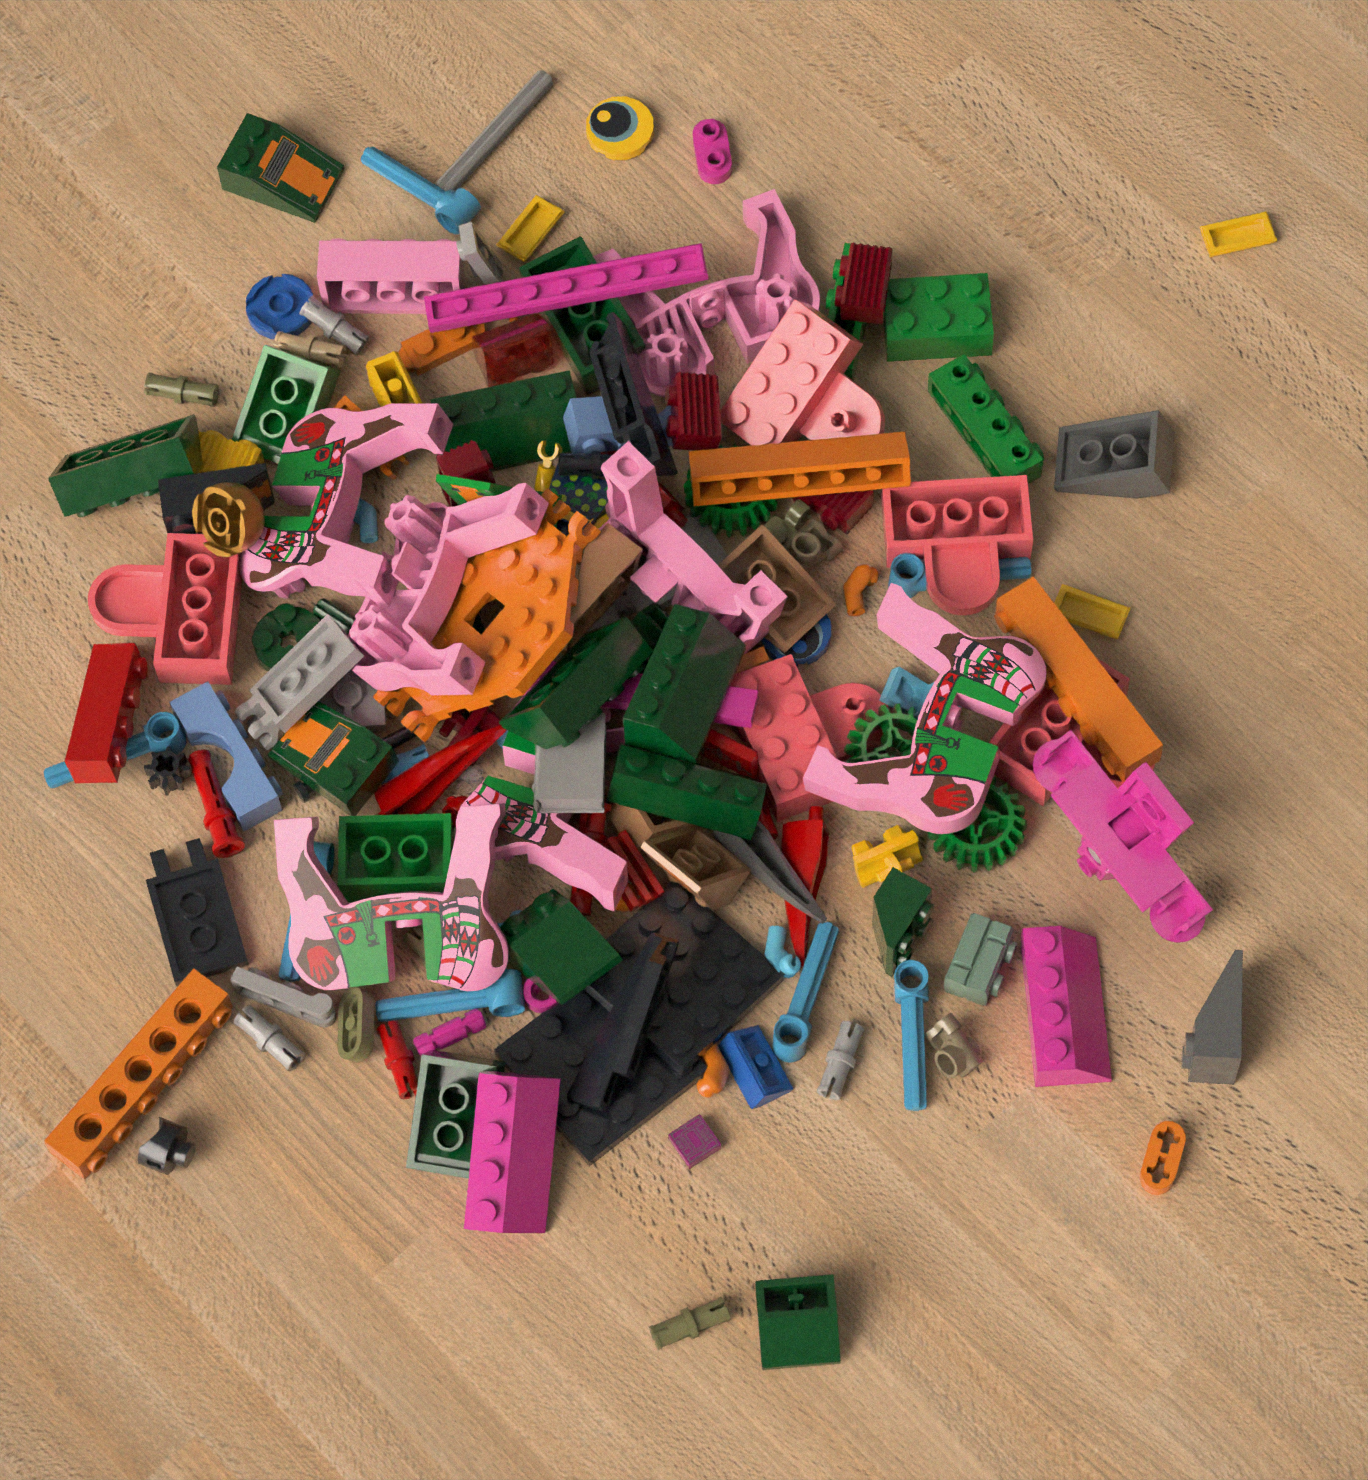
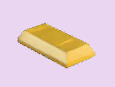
(530, 228)
(1238, 234)
(1092, 611)

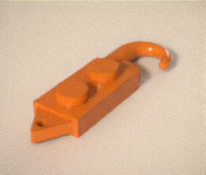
(433, 349)

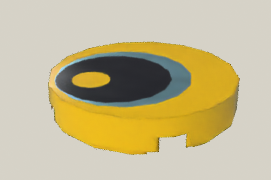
(620, 128)

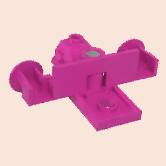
(1125, 833)

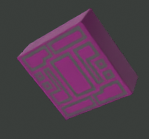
(694, 1141)

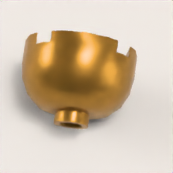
(228, 518)

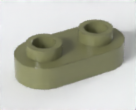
(356, 1024)

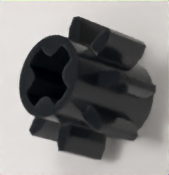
(161, 777)

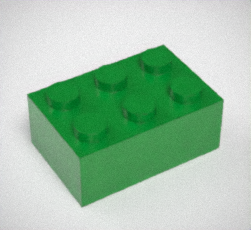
(938, 317)
(393, 854)

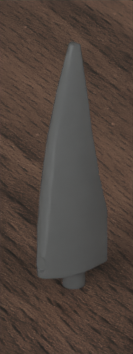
(771, 868)

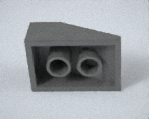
(1116, 457)
(1215, 1045)

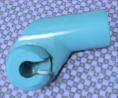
(367, 519)
(778, 955)

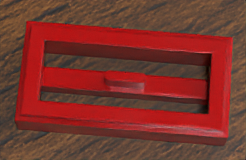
(640, 866)

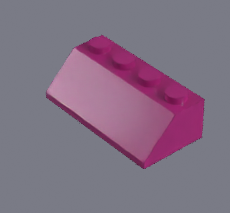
(1064, 1007)
(512, 1153)

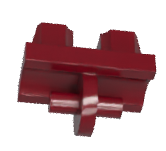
(479, 719)

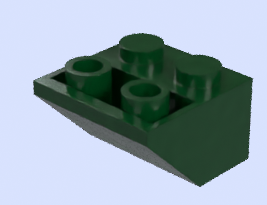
(899, 917)
(797, 1322)

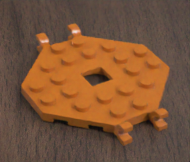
(537, 588)

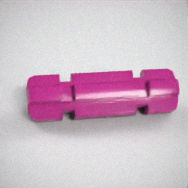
(450, 1032)

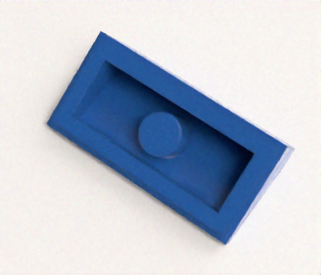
(754, 1066)

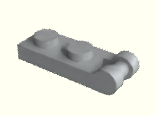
(479, 255)
(284, 997)

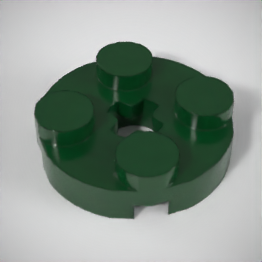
(274, 626)

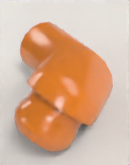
(854, 586)
(715, 1074)

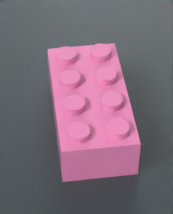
(386, 274)

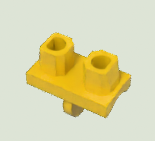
(897, 851)

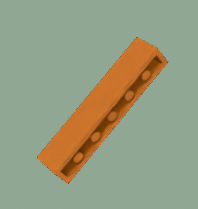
(799, 468)
(1079, 680)

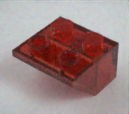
(514, 350)

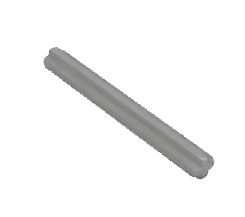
(495, 131)

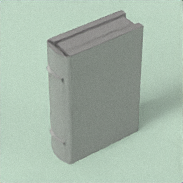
(572, 776)

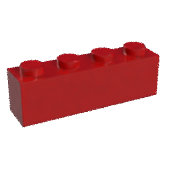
(106, 713)

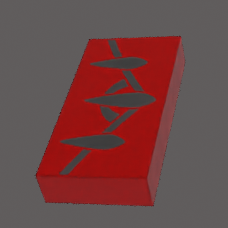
(731, 754)

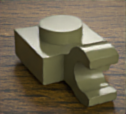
(786, 529)

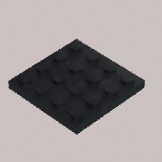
(710, 982)
(557, 1047)

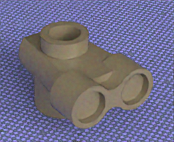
(814, 545)
(956, 1052)

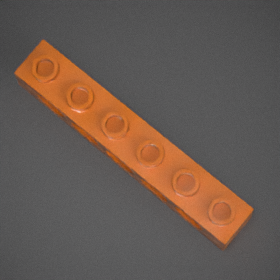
(193, 995)

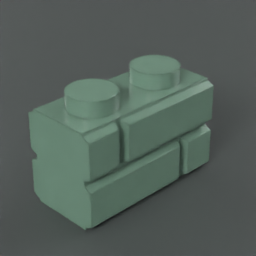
(979, 960)

